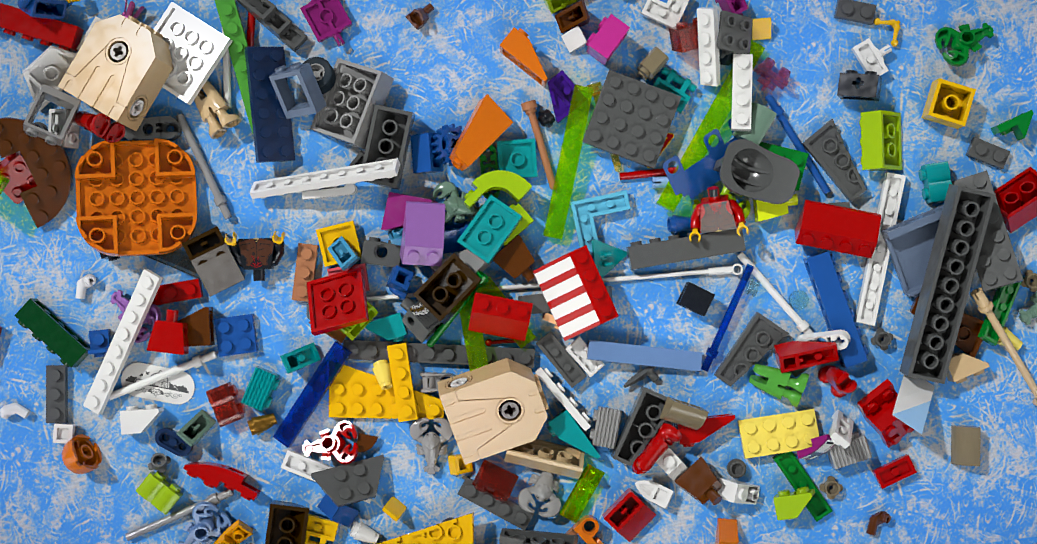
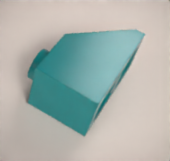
(389, 327)

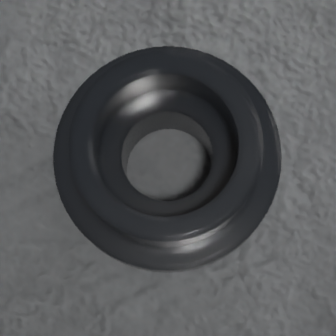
(546, 118)

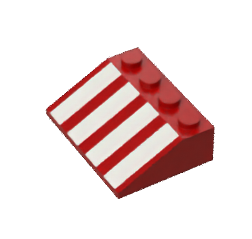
(575, 293)

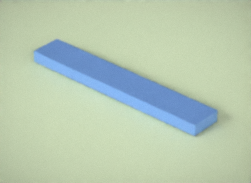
(644, 355)

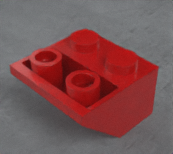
(628, 515)

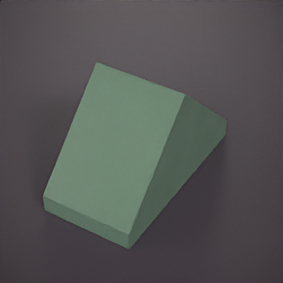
(196, 428)

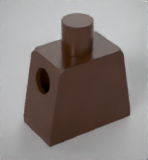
(516, 259)
(700, 482)

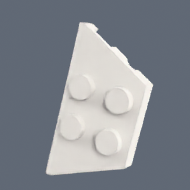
(48, 70)

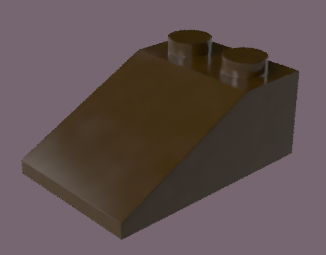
(448, 288)

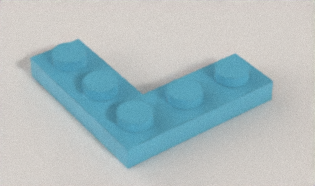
(586, 209)

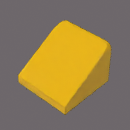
(761, 29)
(457, 465)
(394, 508)

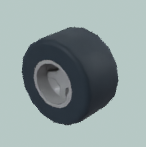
(323, 73)

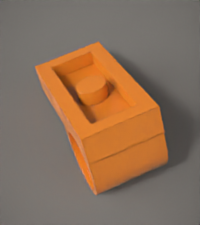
(587, 535)

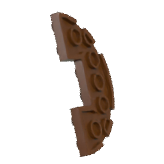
(47, 165)

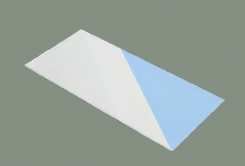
(913, 402)

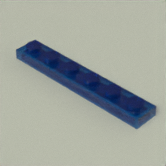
(312, 394)

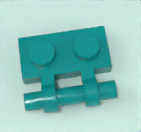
(685, 84)

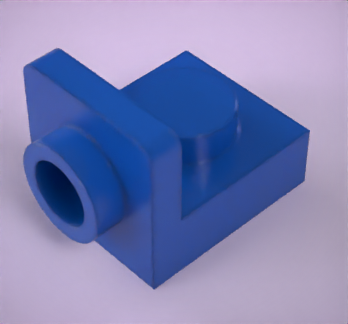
(99, 342)

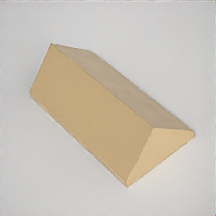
(548, 458)

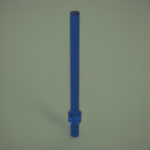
(712, 351)

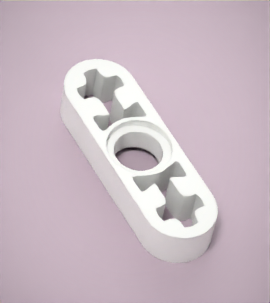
(829, 336)

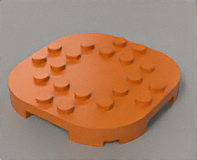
(136, 197)

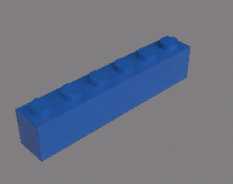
(835, 307)

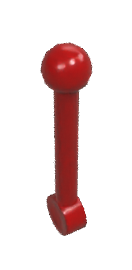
(489, 342)

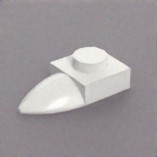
(655, 492)

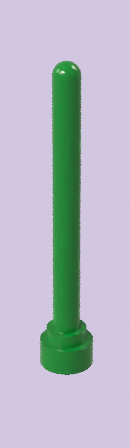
(441, 329)

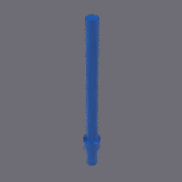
(796, 142)

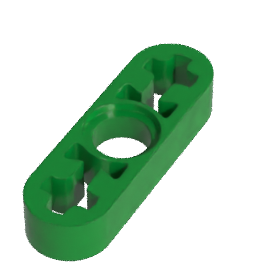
(483, 158)

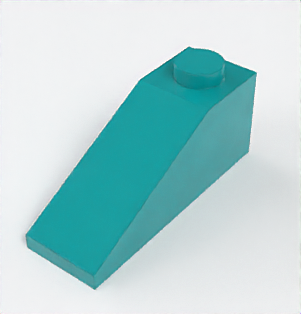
(569, 431)

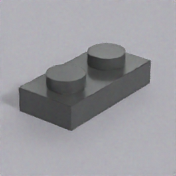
(855, 11)
(987, 153)

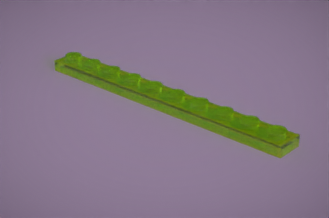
(713, 120)

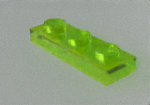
(581, 493)

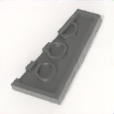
(835, 160)
(753, 343)

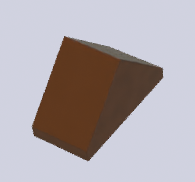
(573, 16)

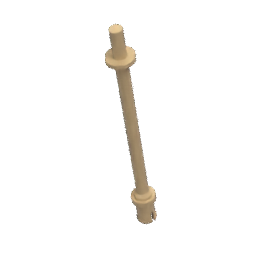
(985, 307)

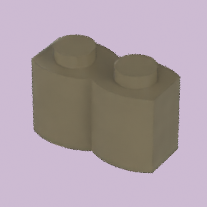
(652, 64)

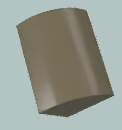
(683, 413)
(965, 445)

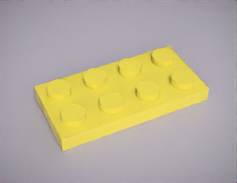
(778, 433)

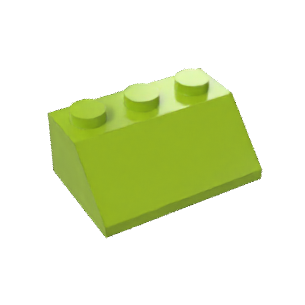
(881, 140)

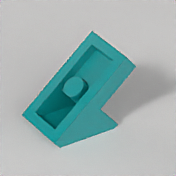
(300, 358)

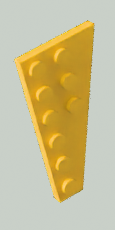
(360, 396)
(454, 531)

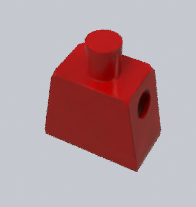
(169, 335)

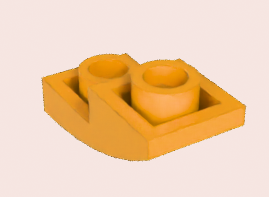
(235, 533)

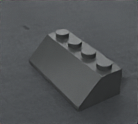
(388, 140)

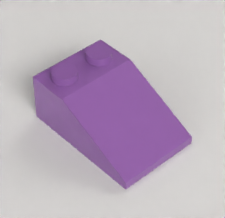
(423, 234)

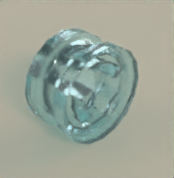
(752, 287)

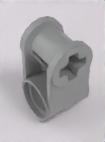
(430, 380)

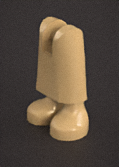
(212, 107)

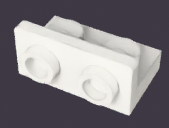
(56, 121)

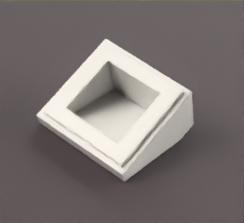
(574, 39)

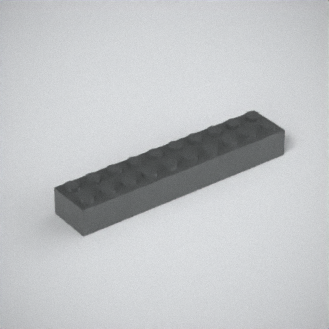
(947, 283)

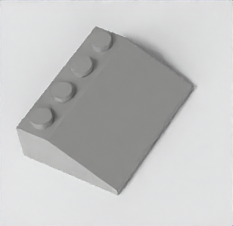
(352, 103)

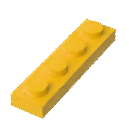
(402, 382)

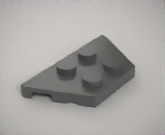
(351, 481)

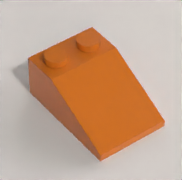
(521, 52)

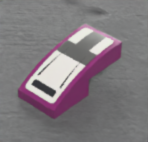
(819, 446)

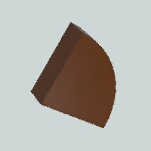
(366, 441)

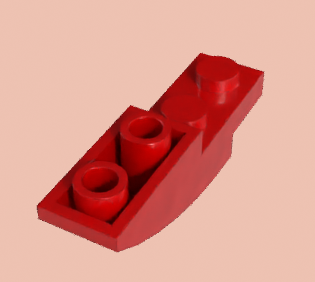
(216, 473)

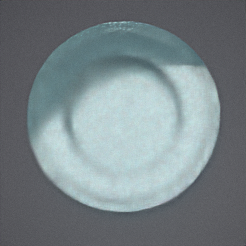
(798, 299)

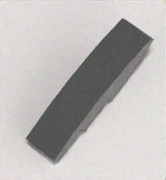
(275, 22)

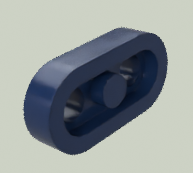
(173, 444)

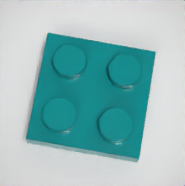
(518, 157)

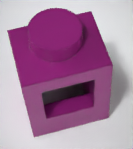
(733, 6)

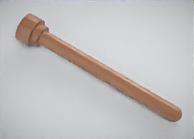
(530, 108)

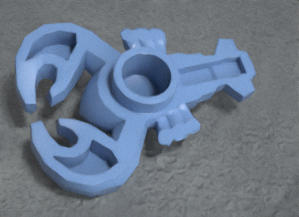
(204, 527)

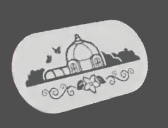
(173, 390)

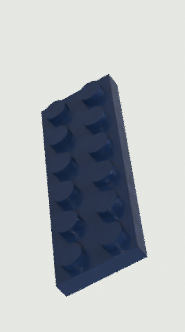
(270, 127)

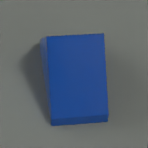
(343, 515)

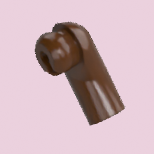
(877, 519)

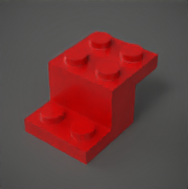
(878, 410)

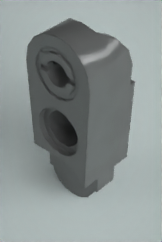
(160, 130)

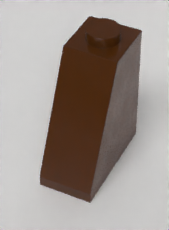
(200, 327)

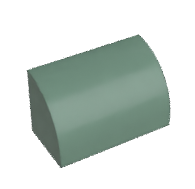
(760, 122)

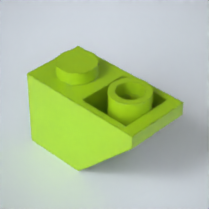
(791, 504)

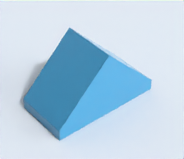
(343, 254)

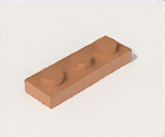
(304, 270)

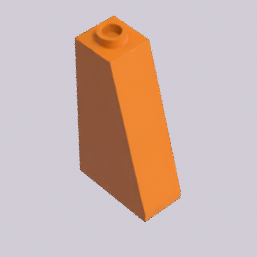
(481, 130)

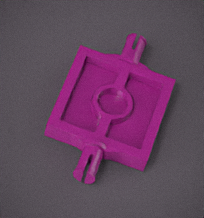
(326, 19)

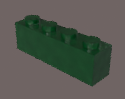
(52, 332)

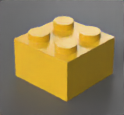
(948, 103)

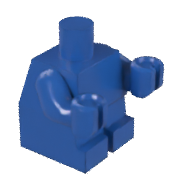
(399, 281)

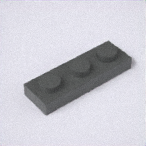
(561, 359)
(56, 394)

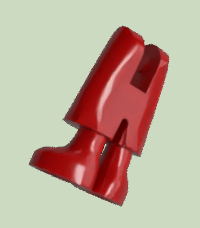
(100, 126)
(839, 380)
(656, 447)

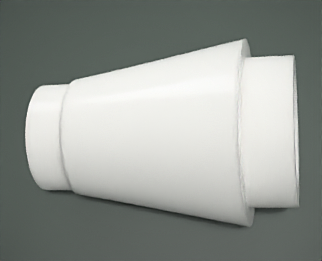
(363, 533)

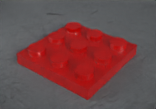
(337, 301)

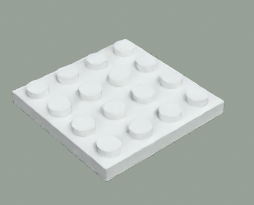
(193, 51)

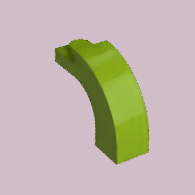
(501, 180)

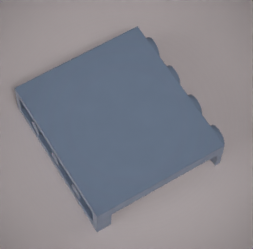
(911, 247)

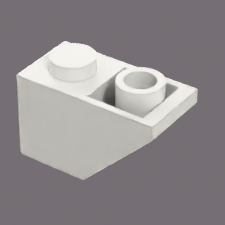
(138, 420)
(739, 491)

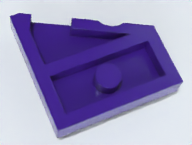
(561, 93)

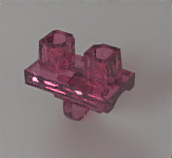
(779, 79)

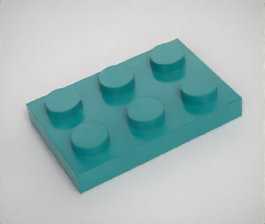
(489, 229)

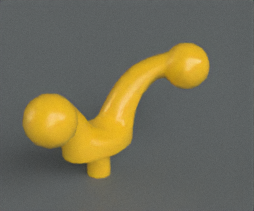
(895, 25)

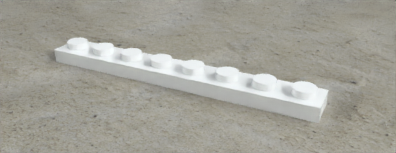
(325, 178)
(877, 265)
(123, 341)

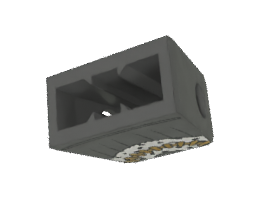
(419, 319)

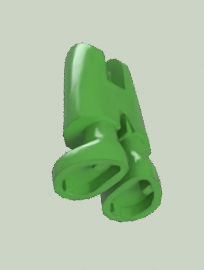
(776, 383)

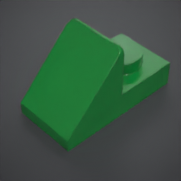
(1017, 124)

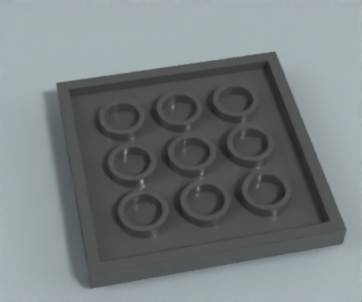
(631, 119)

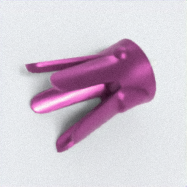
(130, 9)

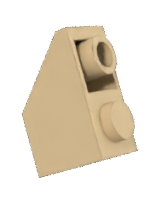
(963, 366)

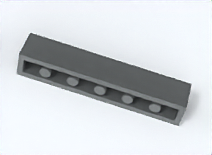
(681, 249)

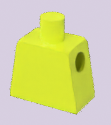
(766, 210)

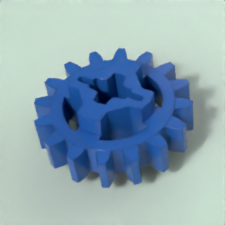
(444, 141)

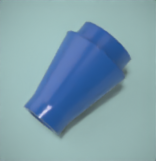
(678, 223)

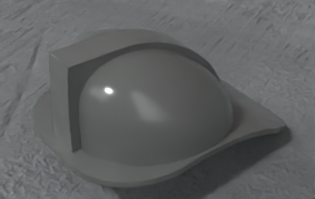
(757, 172)

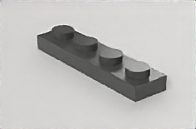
(506, 510)

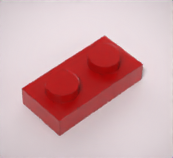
(894, 471)

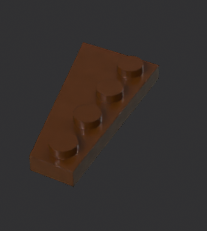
(968, 332)

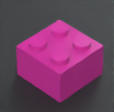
(608, 38)

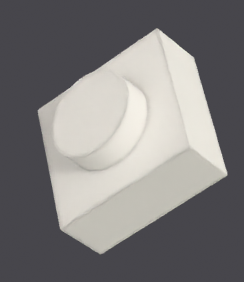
(63, 432)

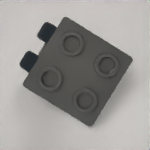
(733, 36)

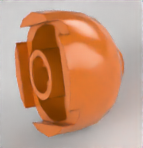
(81, 455)

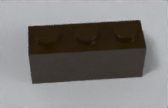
(287, 523)

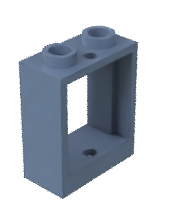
(310, 87)

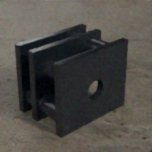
(695, 298)

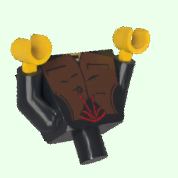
(257, 253)

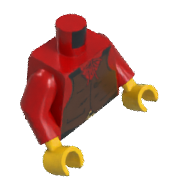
(717, 214)

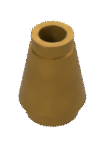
(261, 423)

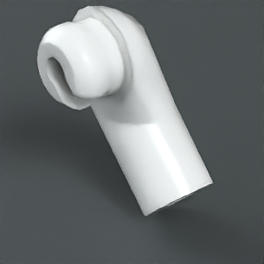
(83, 284)
(14, 408)

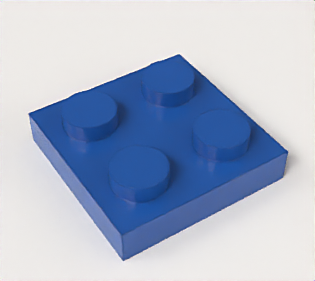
(236, 335)

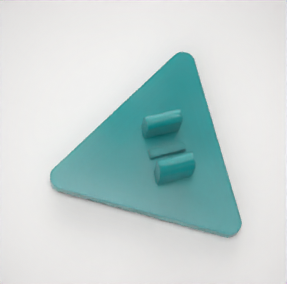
(606, 256)

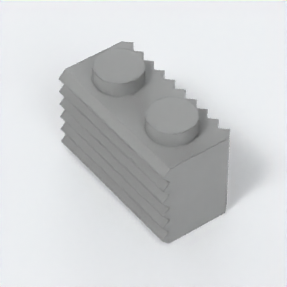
(606, 427)
(854, 453)

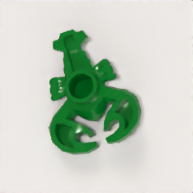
(961, 42)

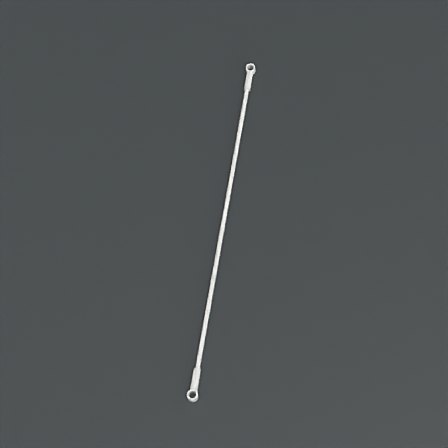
(710, 271)

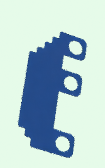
(701, 174)

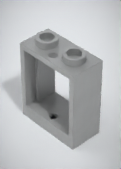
(56, 97)

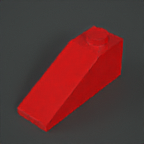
(804, 354)
(711, 425)

